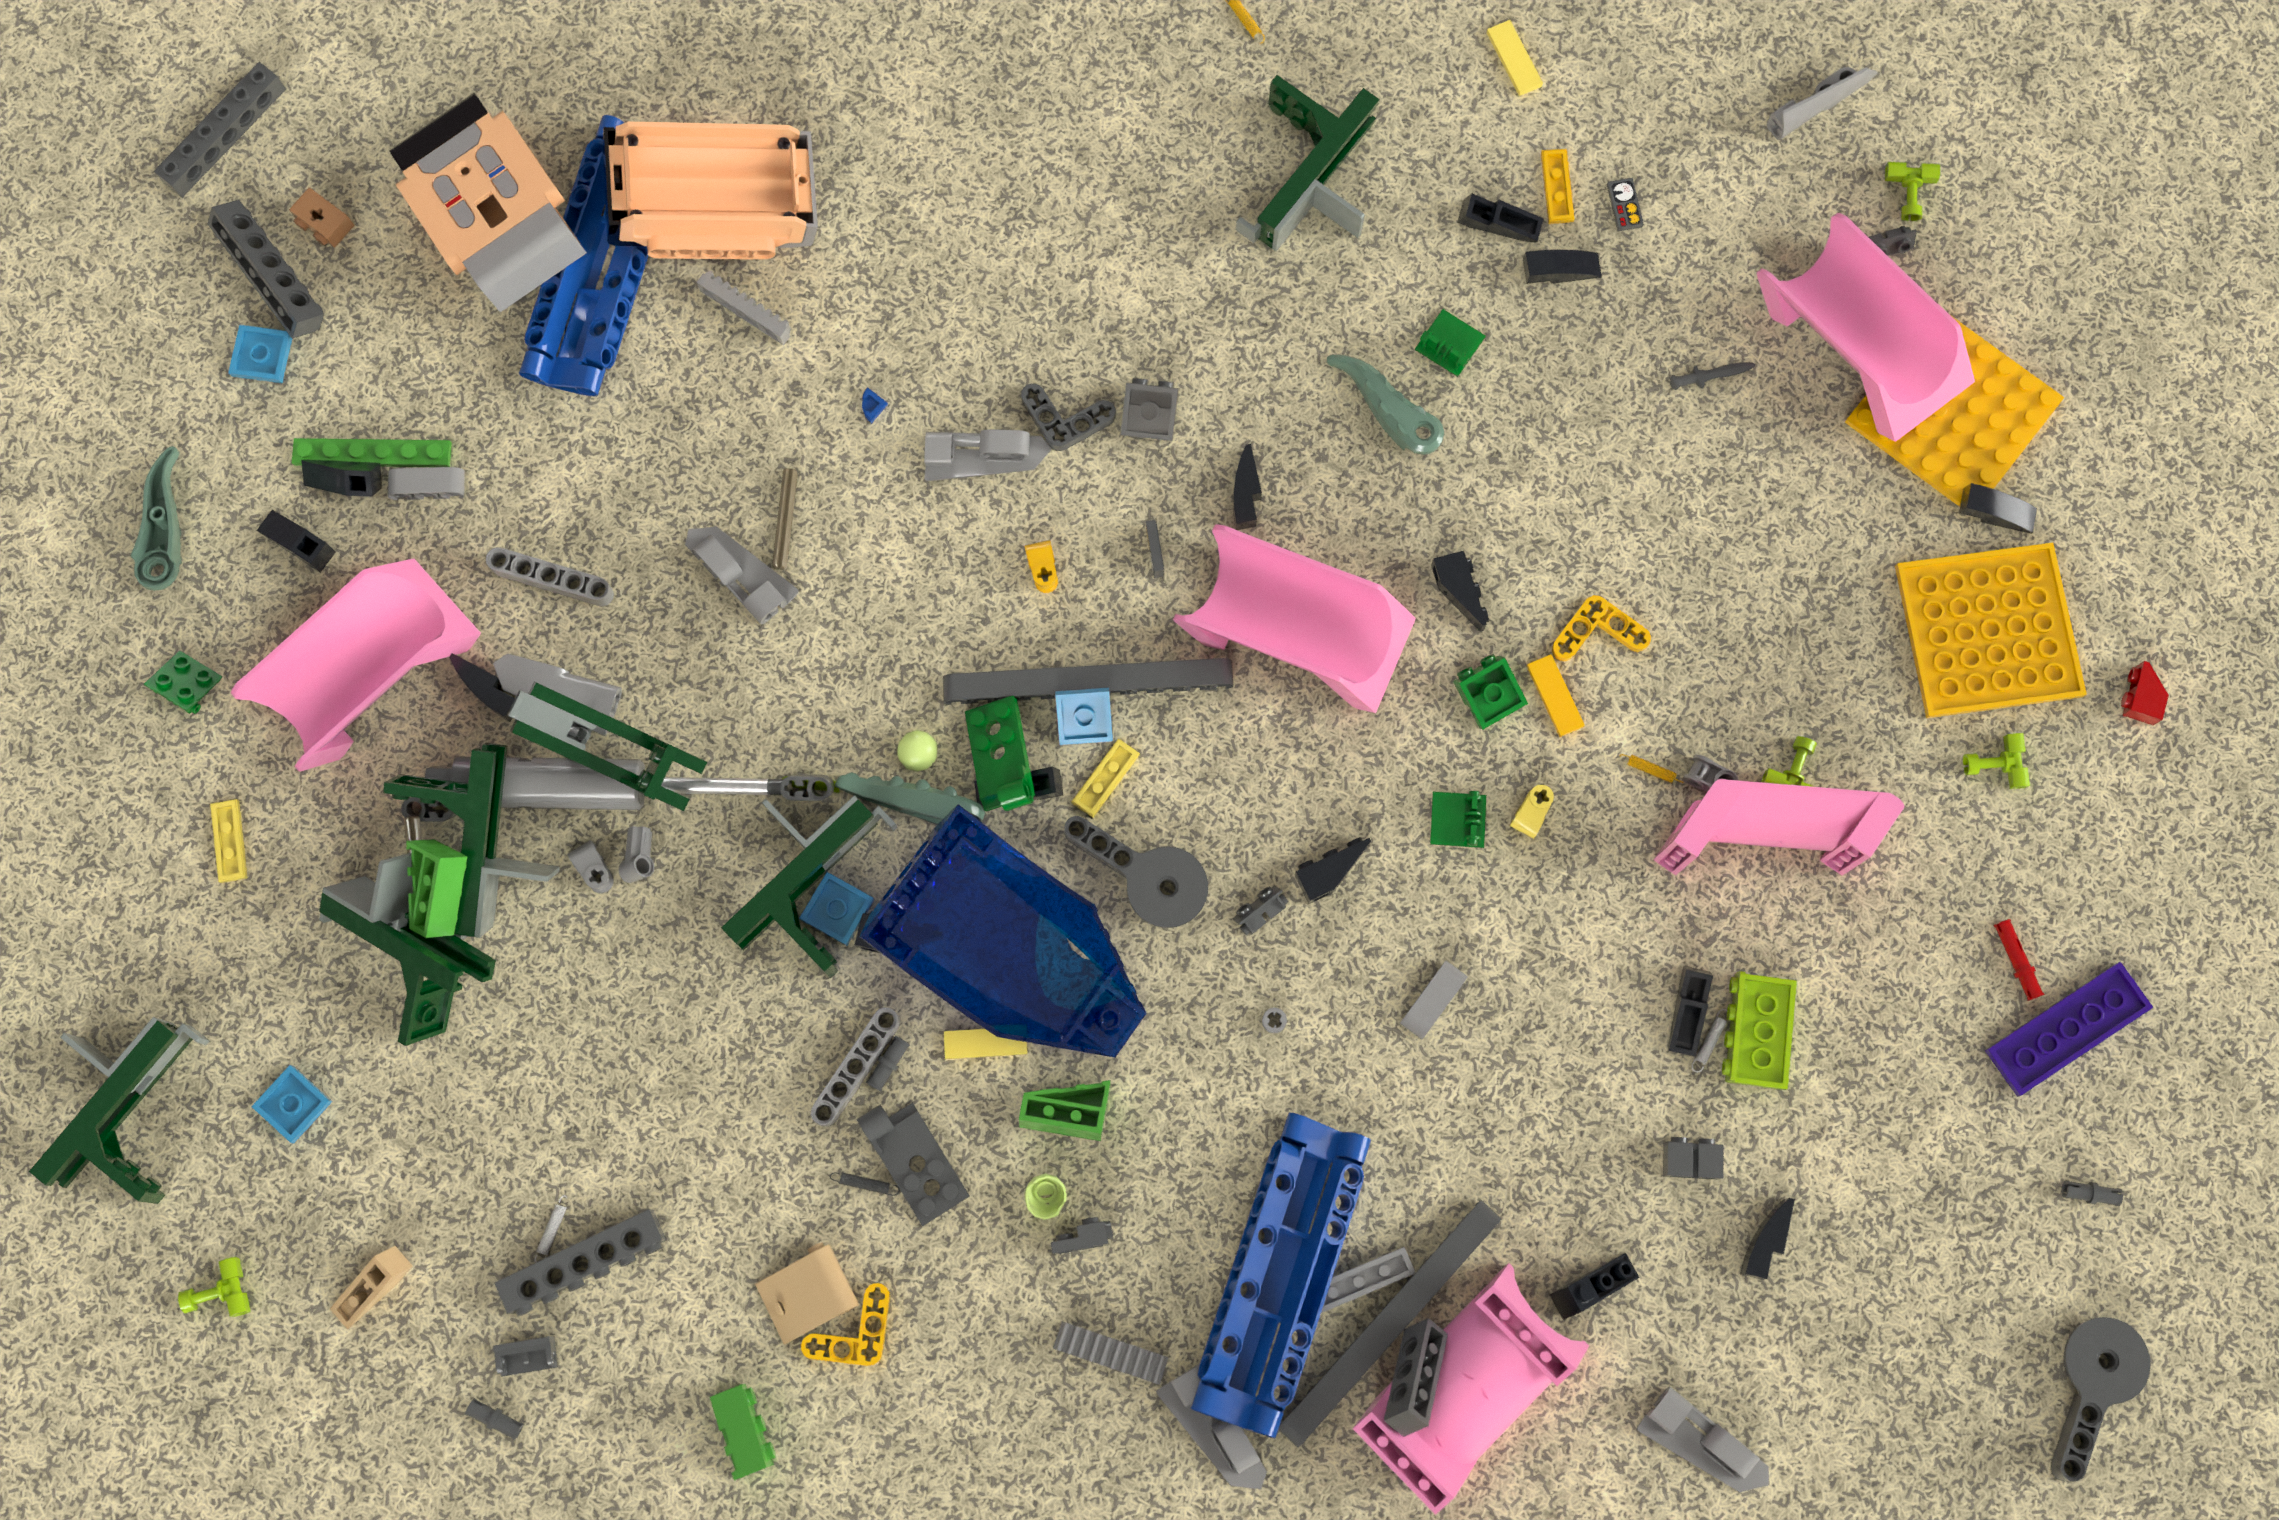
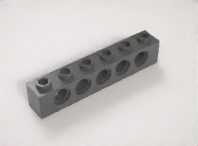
(220, 129)
(265, 268)
(512, 1288)

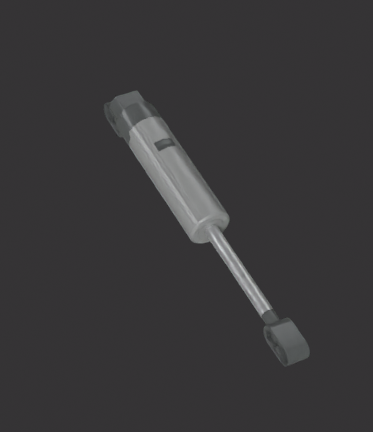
(569, 785)

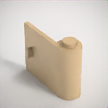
(807, 1293)

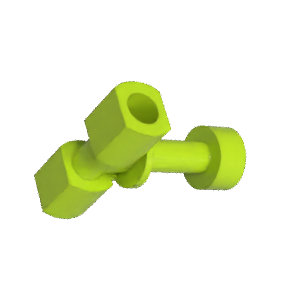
(1912, 179)
(1804, 747)
(2009, 762)
(226, 1289)

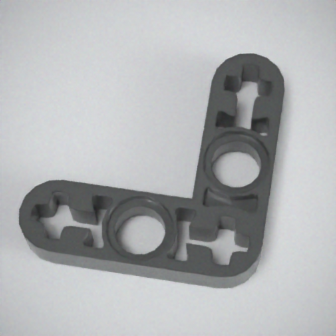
(1065, 427)

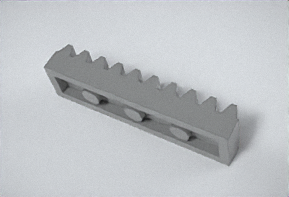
(744, 308)
(1368, 1278)
(1110, 1353)

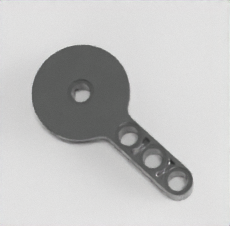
(1146, 873)
(2097, 1386)

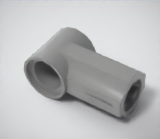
(637, 857)

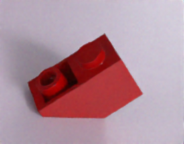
(2146, 695)

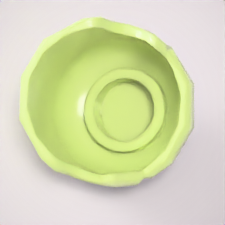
(917, 750)
(1045, 1185)

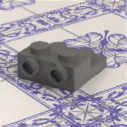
(1149, 409)
(1090, 1235)

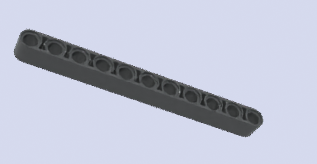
(1121, 678)
(1389, 1324)

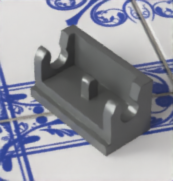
(525, 1356)

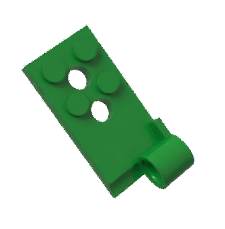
(1004, 780)

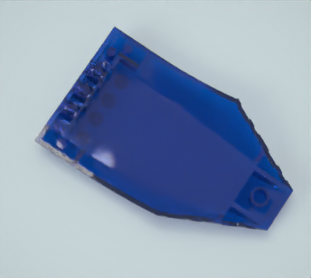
(994, 944)

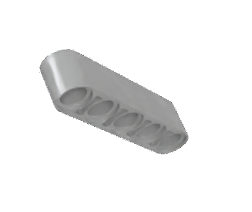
(539, 571)
(843, 1074)

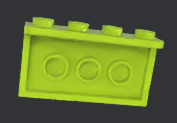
(1759, 1031)

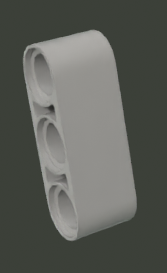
(426, 482)
(1433, 1000)

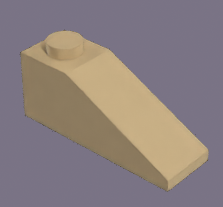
(371, 1285)

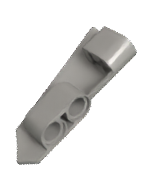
(1825, 96)
(998, 453)
(732, 562)
(520, 673)
(1220, 1441)
(1714, 1453)

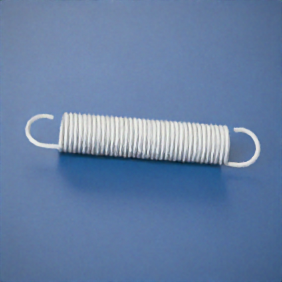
(1710, 1040)
(551, 1229)

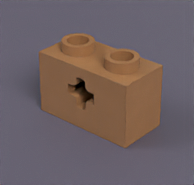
(334, 222)

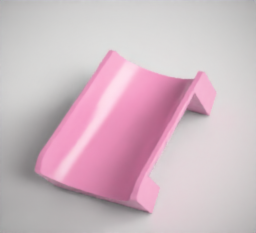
(1879, 324)
(1304, 616)
(355, 654)
(1784, 816)
(1489, 1374)

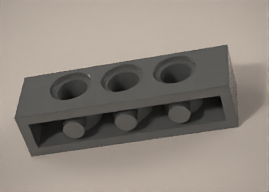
(1416, 1377)

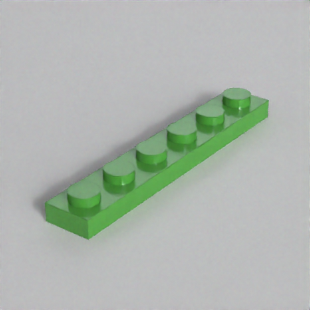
(383, 451)

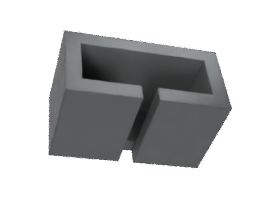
(1693, 1160)

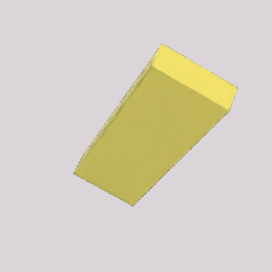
(1514, 57)
(1105, 778)
(228, 841)
(980, 1043)

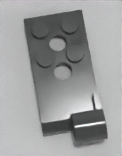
(897, 1142)

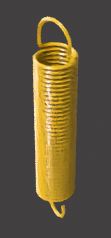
(1245, 18)
(1651, 768)

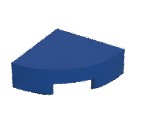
(872, 405)

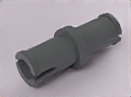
(888, 1063)
(2092, 1193)
(494, 1419)

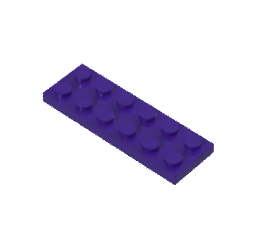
(2068, 1029)

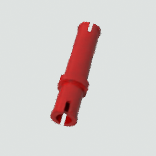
(2019, 960)

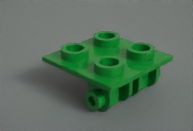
(1450, 342)
(183, 681)
(1458, 819)

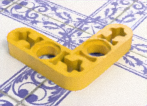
(1601, 620)
(856, 1344)

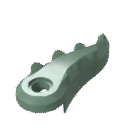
(1391, 409)
(159, 531)
(908, 798)

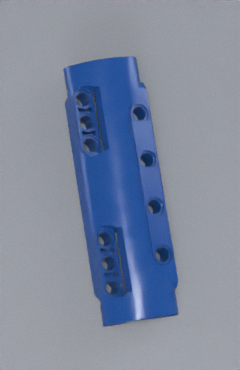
(597, 315)
(1283, 1275)

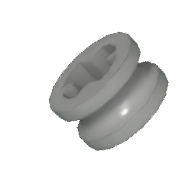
(1265, 1020)

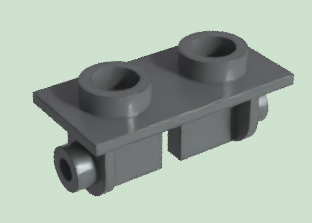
(1896, 241)
(1267, 902)

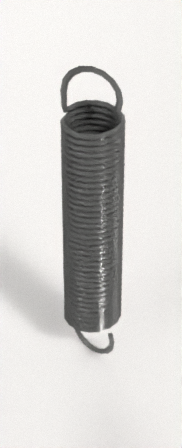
(864, 1183)

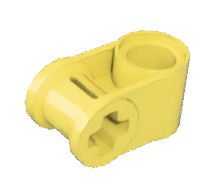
(1531, 814)

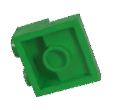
(1490, 690)

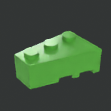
(437, 887)
(1067, 1111)
(742, 1430)

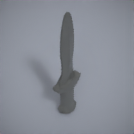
(1702, 376)

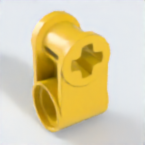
(1041, 563)

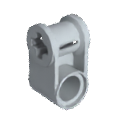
(1709, 774)
(589, 865)

